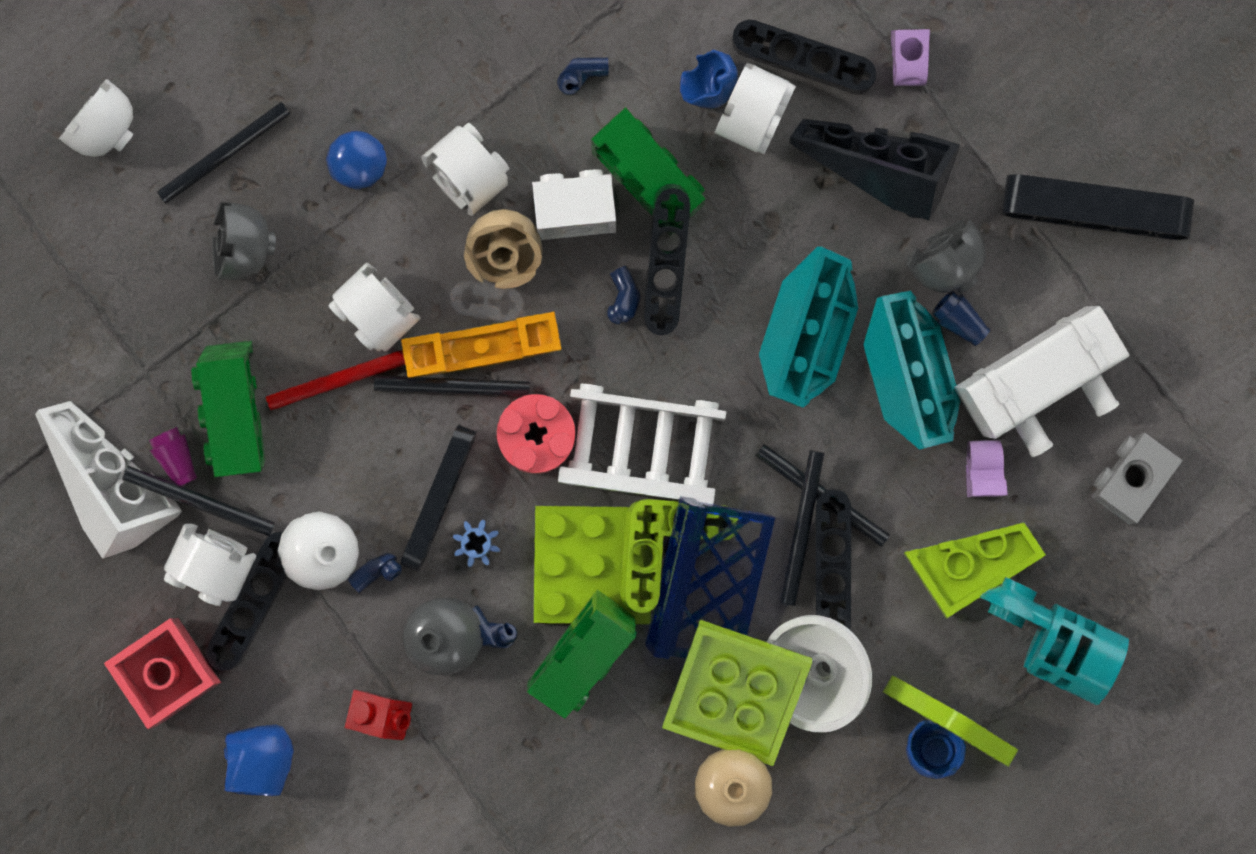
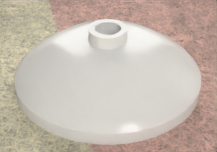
(833, 697)

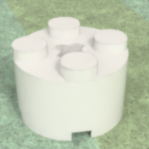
(755, 108)
(466, 168)
(374, 309)
(208, 564)

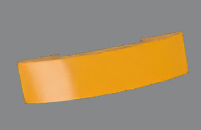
(481, 346)

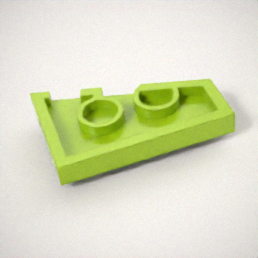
(968, 567)

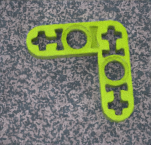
(660, 527)
(950, 720)

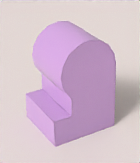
(910, 57)
(985, 469)

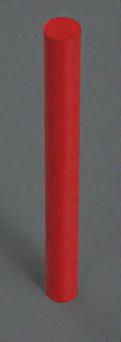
(335, 380)

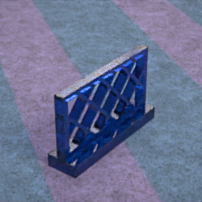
(679, 568)

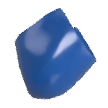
(258, 760)

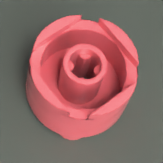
(546, 414)

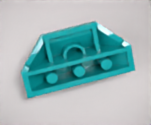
(809, 328)
(911, 370)

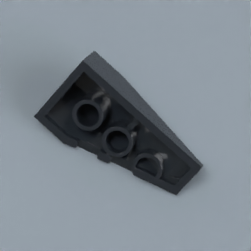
(895, 170)

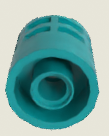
(1090, 662)

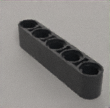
(1098, 207)

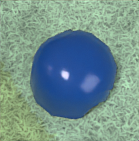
(711, 81)
(356, 160)
(934, 750)

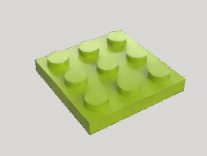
(583, 552)
(737, 692)

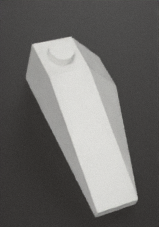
(109, 509)

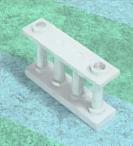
(618, 477)

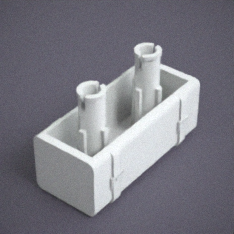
(1043, 372)

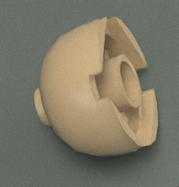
(503, 249)
(733, 787)

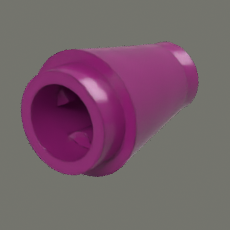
(174, 456)

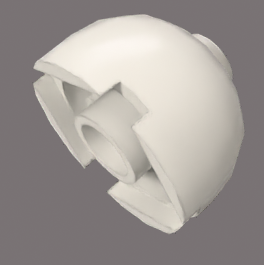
(101, 123)
(318, 551)

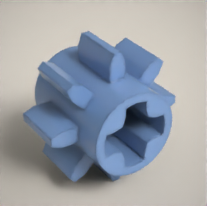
(487, 546)

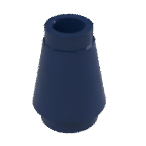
(959, 317)

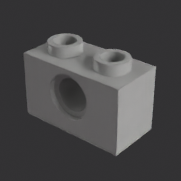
(1156, 466)

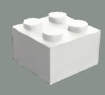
(574, 205)

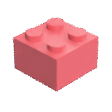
(162, 672)

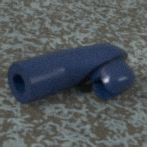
(579, 70)
(627, 298)
(373, 569)
(496, 634)

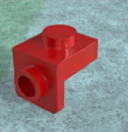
(378, 715)

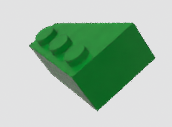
(642, 165)
(229, 409)
(583, 655)

